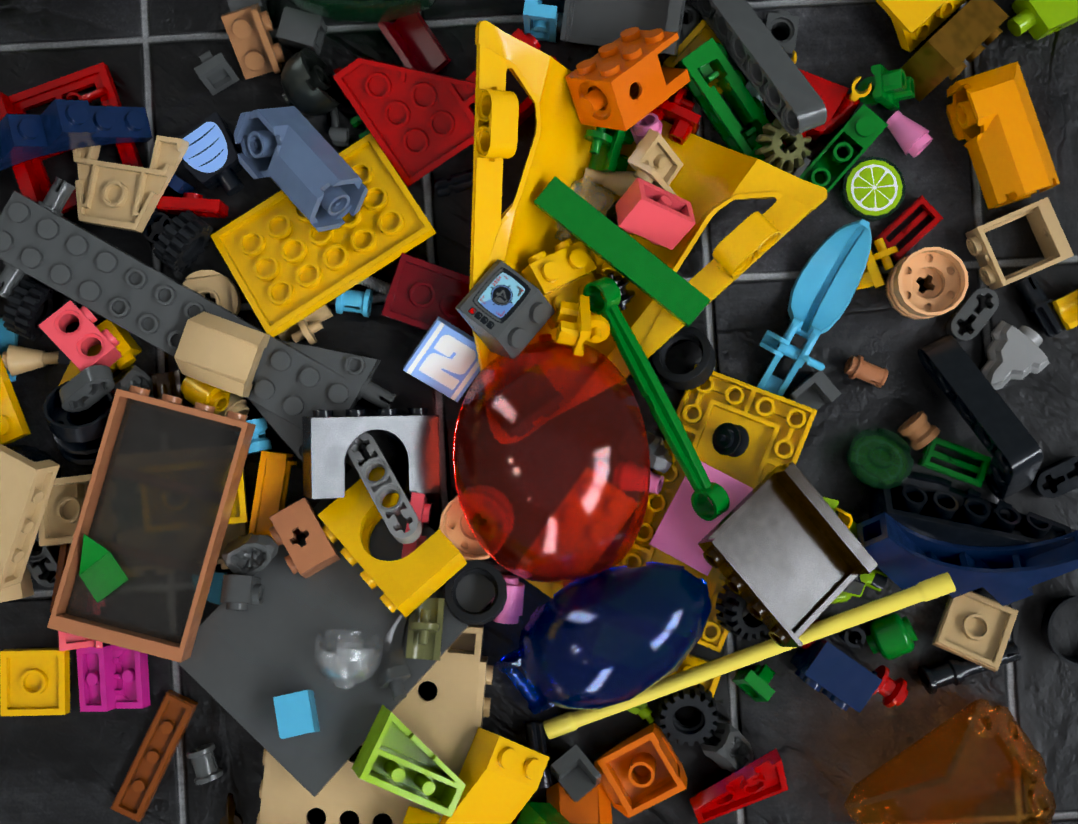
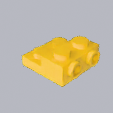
(561, 274)

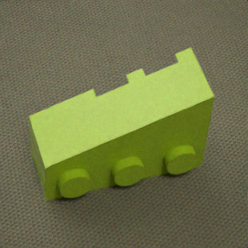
(406, 766)

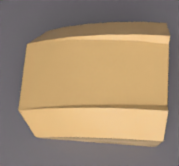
(220, 353)

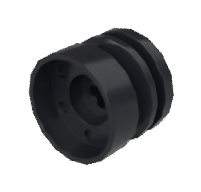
(80, 432)

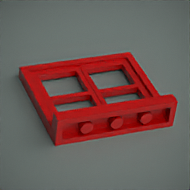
(32, 173)

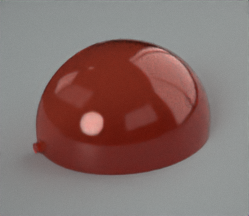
(552, 462)

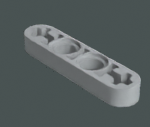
(383, 487)

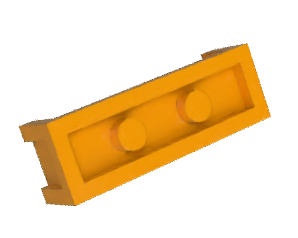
(270, 490)

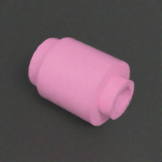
(514, 603)

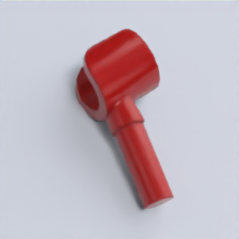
(90, 96)

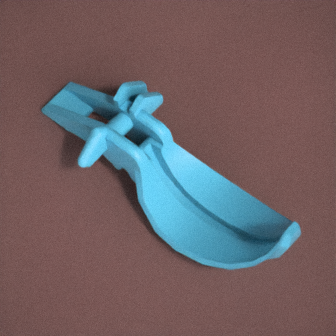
(818, 300)

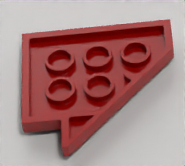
(411, 113)

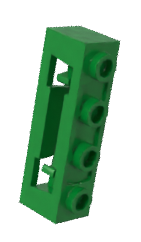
(704, 66)

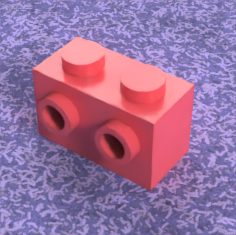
(654, 214)

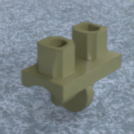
(426, 630)

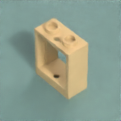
(1046, 231)

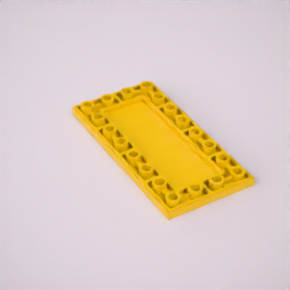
(776, 437)

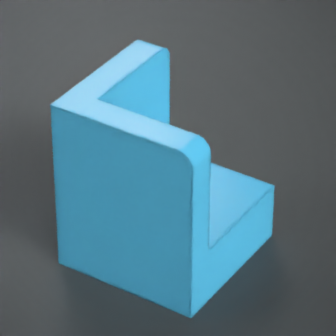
(296, 714)

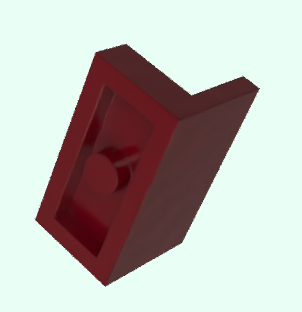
(415, 43)

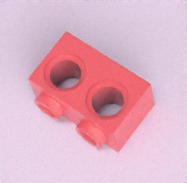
(77, 343)

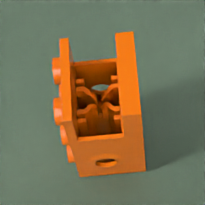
(625, 79)

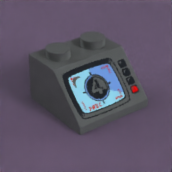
(505, 310)

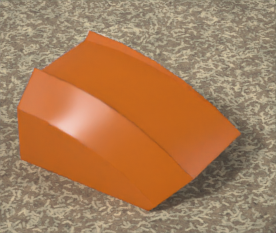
(641, 771)
(591, 809)

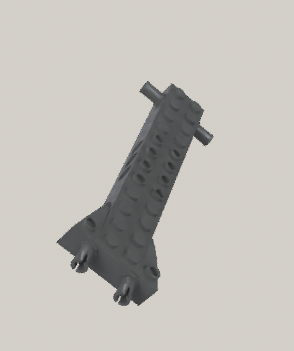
(155, 307)

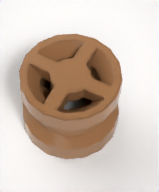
(919, 430)

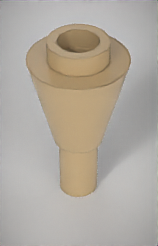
(616, 181)
(24, 359)

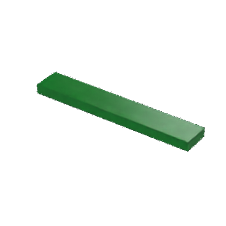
(622, 252)

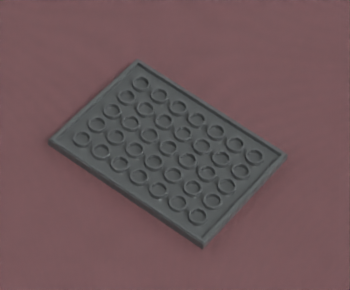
(271, 648)

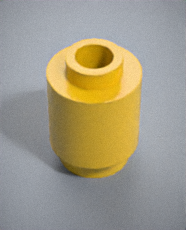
(204, 393)

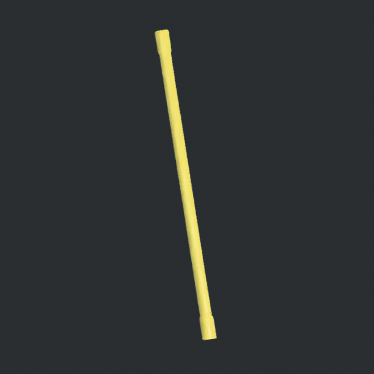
(923, 591)

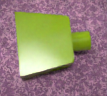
(1042, 16)

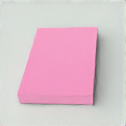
(684, 529)

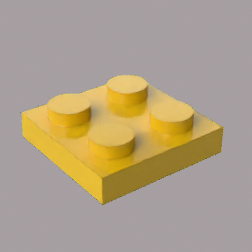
(34, 682)

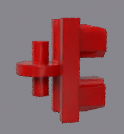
(679, 113)

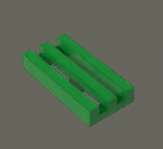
(981, 471)

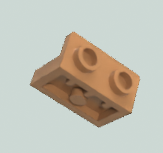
(252, 42)

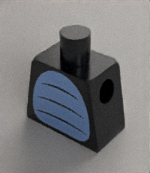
(213, 155)

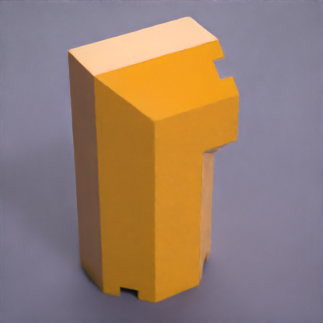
(1001, 135)

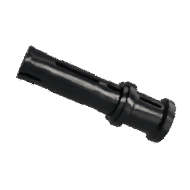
(956, 670)

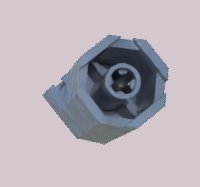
(301, 163)

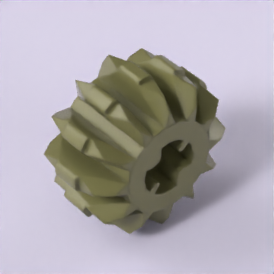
(771, 143)

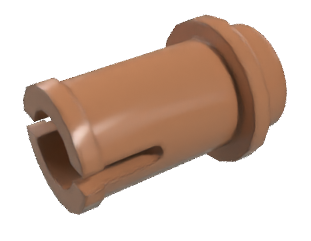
(859, 368)

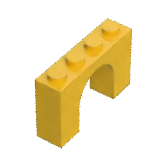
(403, 581)

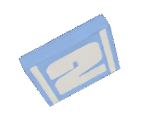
(445, 359)

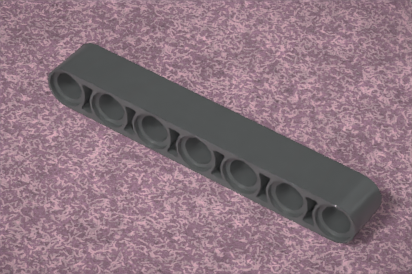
(764, 64)

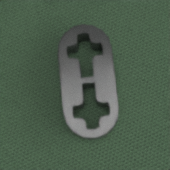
(977, 319)
(86, 388)

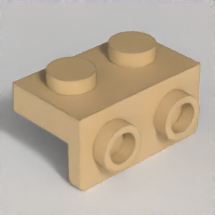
(655, 161)

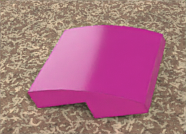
(112, 679)

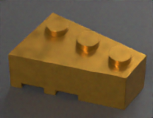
(952, 44)

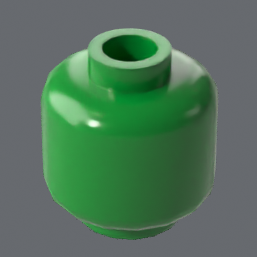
(891, 636)

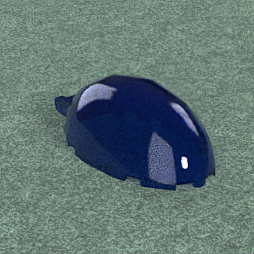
(608, 637)

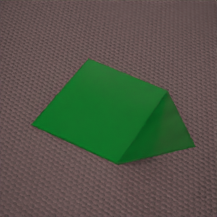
(99, 569)

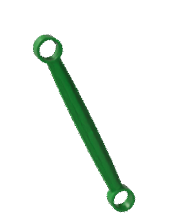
(657, 400)

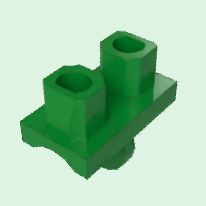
(887, 87)
(607, 149)

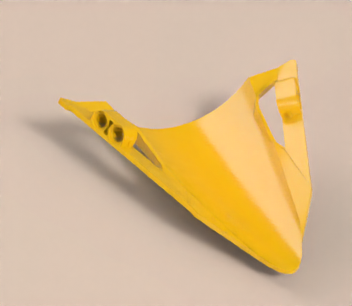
(708, 180)

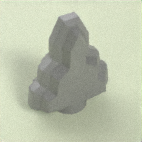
(1013, 354)

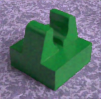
(756, 682)

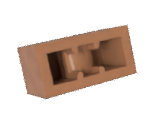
(318, 551)

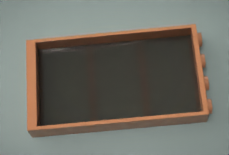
(163, 513)

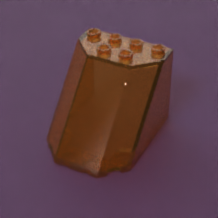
(962, 772)

